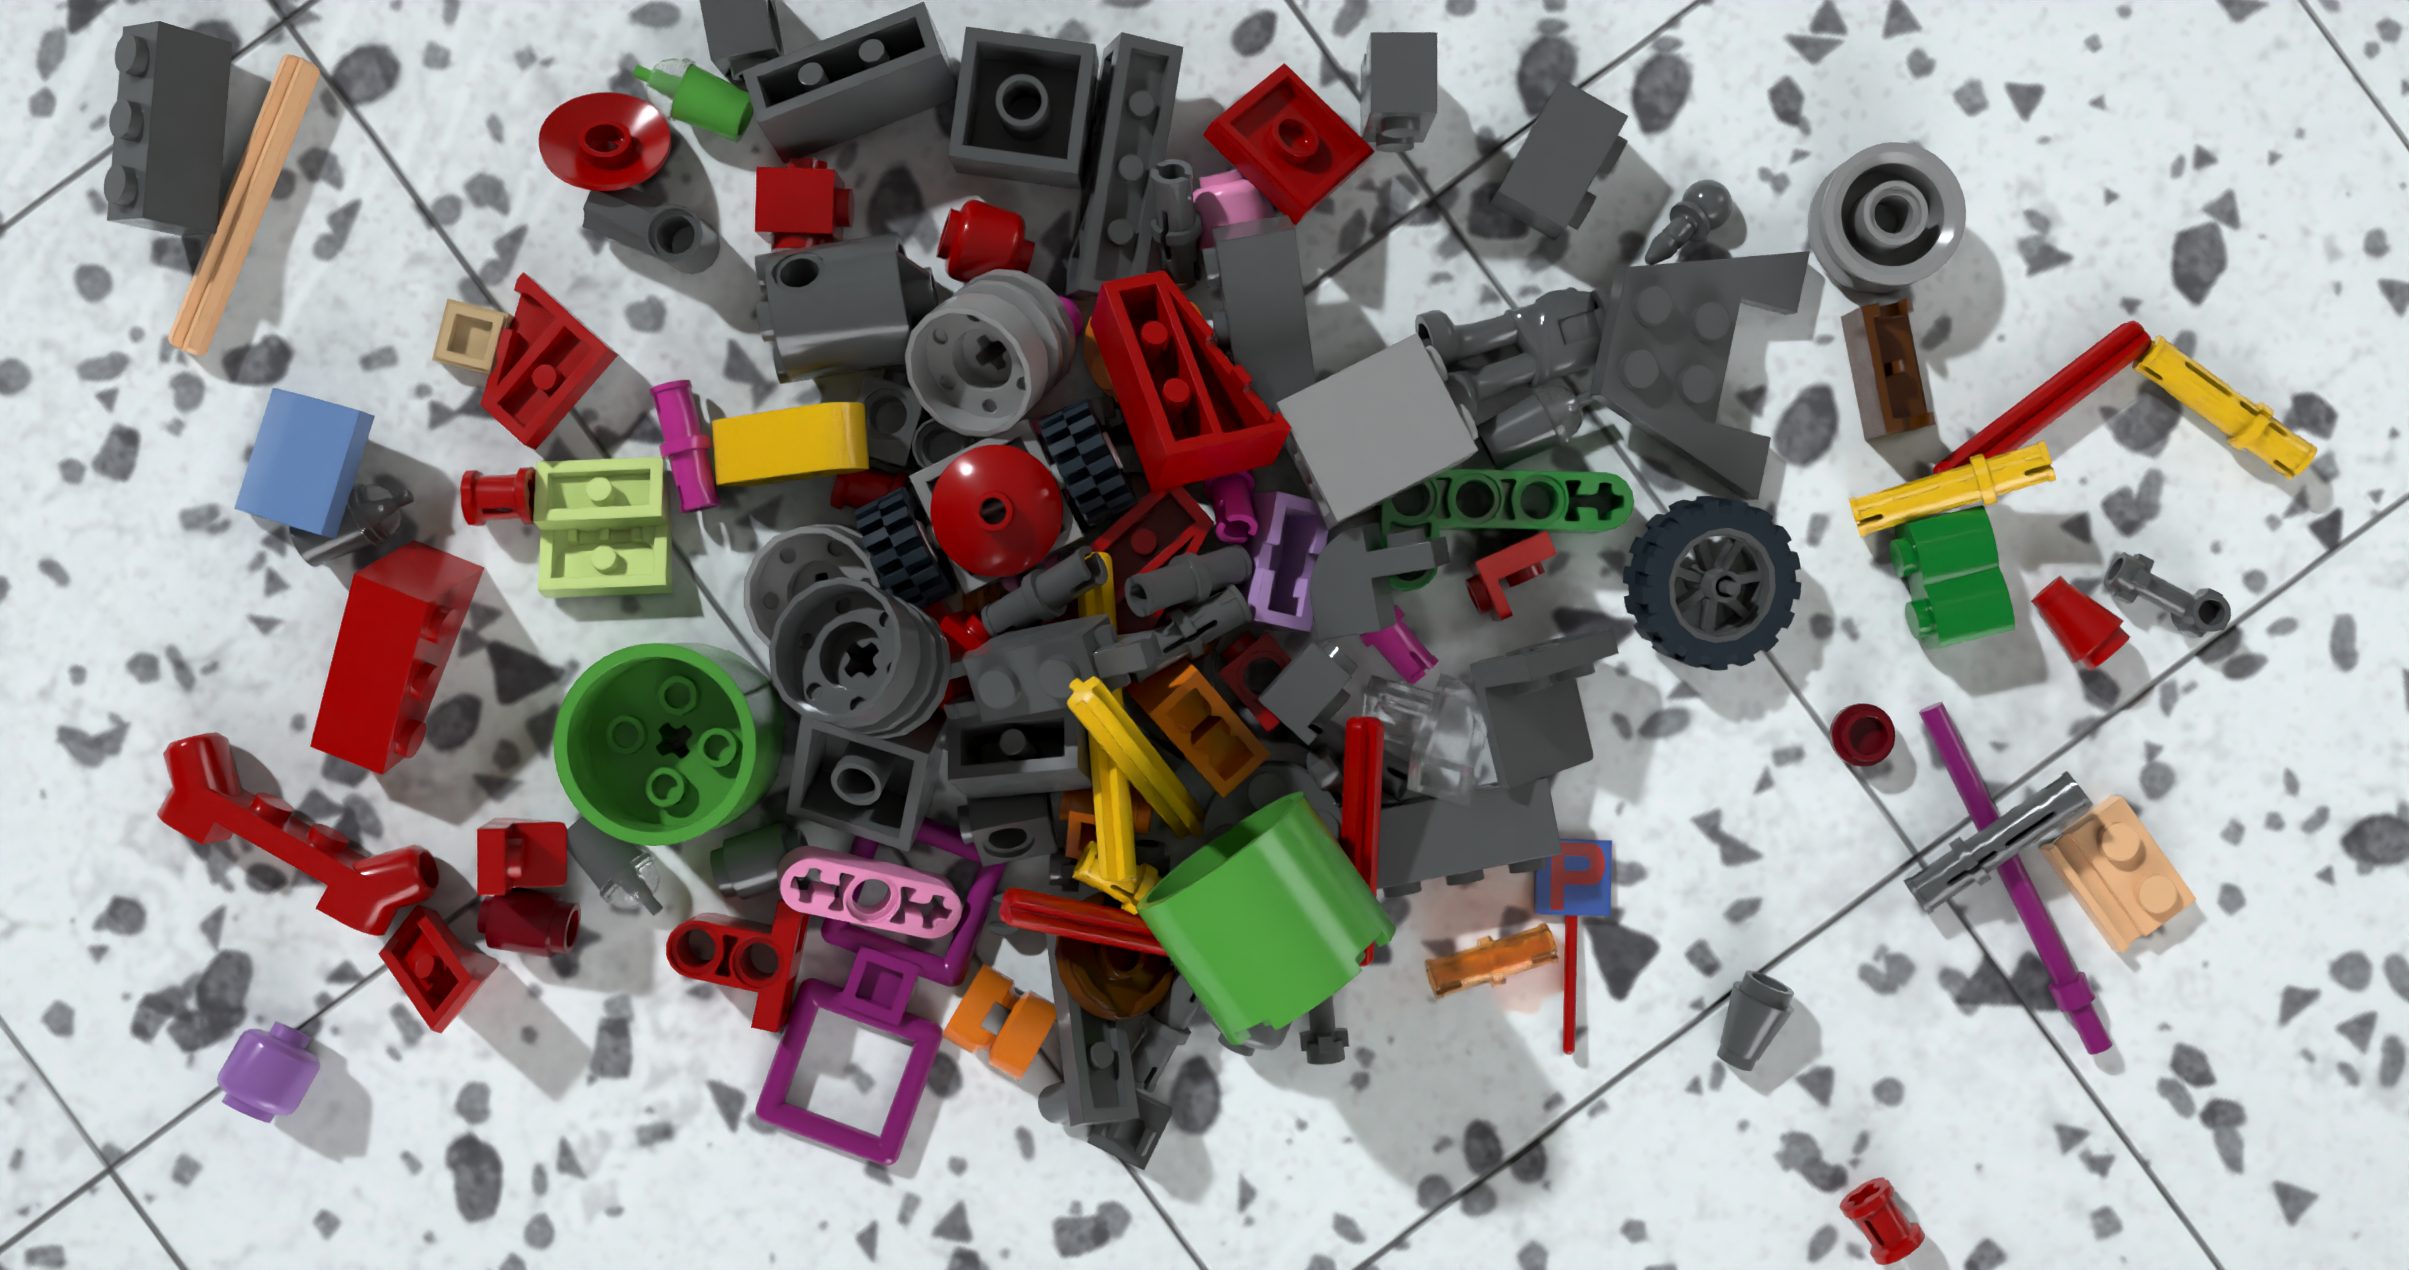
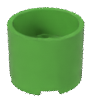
(619, 734)
(1266, 918)

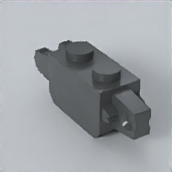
(1034, 666)

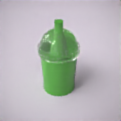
(697, 97)

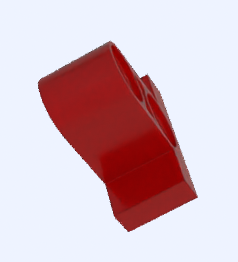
(733, 962)

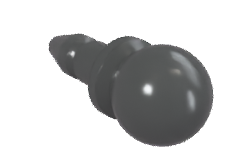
(1702, 209)

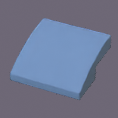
(304, 462)

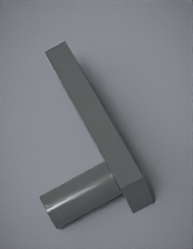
(1094, 1061)

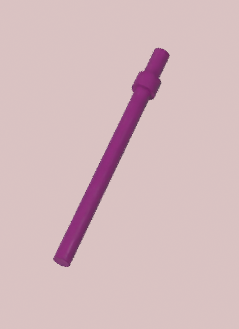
(2068, 987)

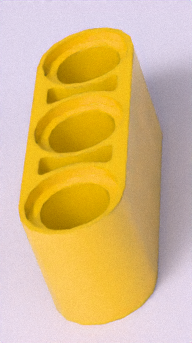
(791, 444)

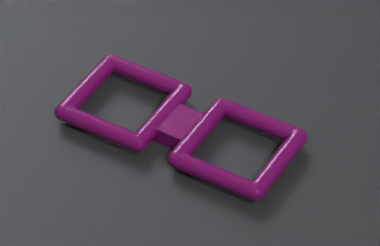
(879, 996)

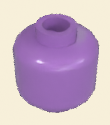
(268, 1072)

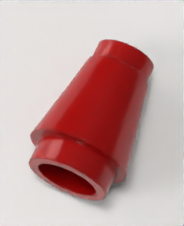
(2080, 623)

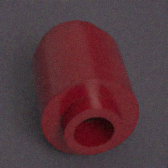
(530, 922)

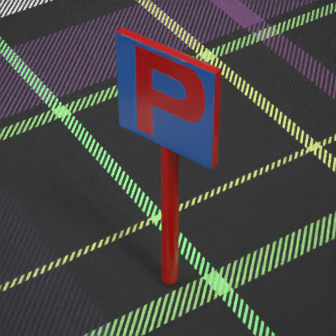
(1574, 886)

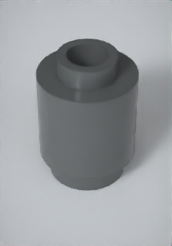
(750, 860)

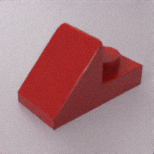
(520, 855)
(435, 967)

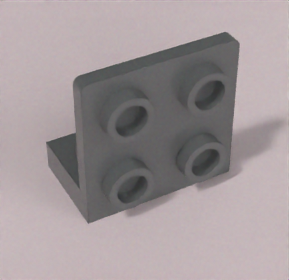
(1537, 706)

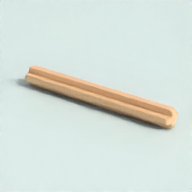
(244, 205)

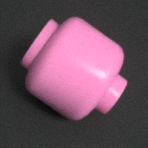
(1228, 200)

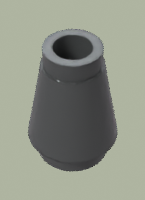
(1753, 1018)

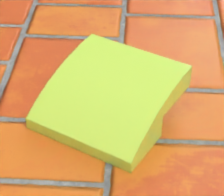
(603, 527)

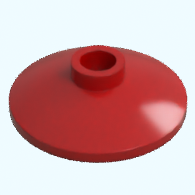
(604, 141)
(1031, 506)

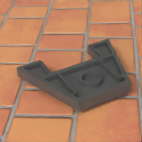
(1670, 352)

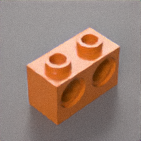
(1199, 725)

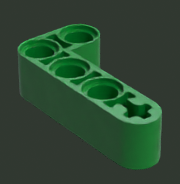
(1504, 507)

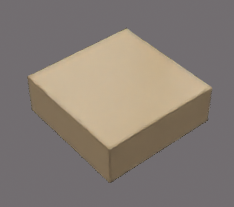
(470, 336)

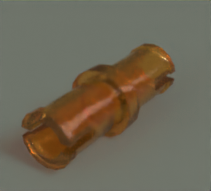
(1491, 961)

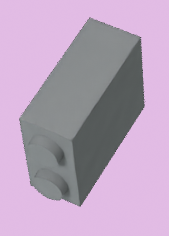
(1376, 430)

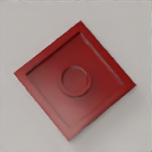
(1288, 143)

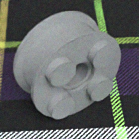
(1926, 206)

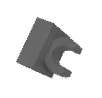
(1134, 1139)

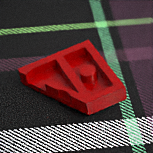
(542, 365)

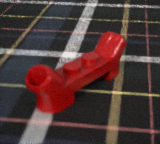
(212, 805)

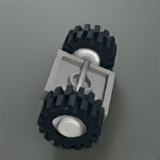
(907, 548)

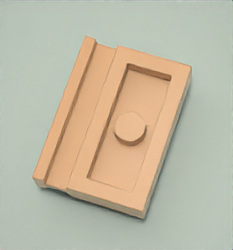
(2117, 873)

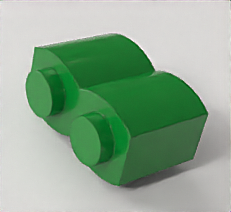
(1952, 578)

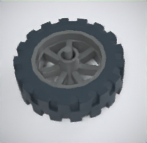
(1765, 601)

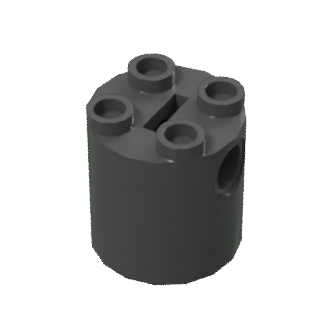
(841, 306)

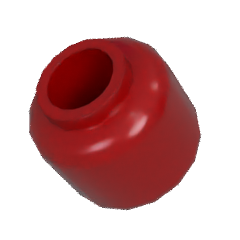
(983, 240)

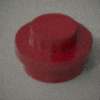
(1862, 735)

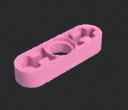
(821, 901)

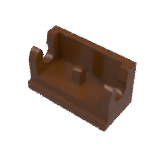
(1885, 369)

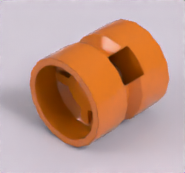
(1020, 1034)

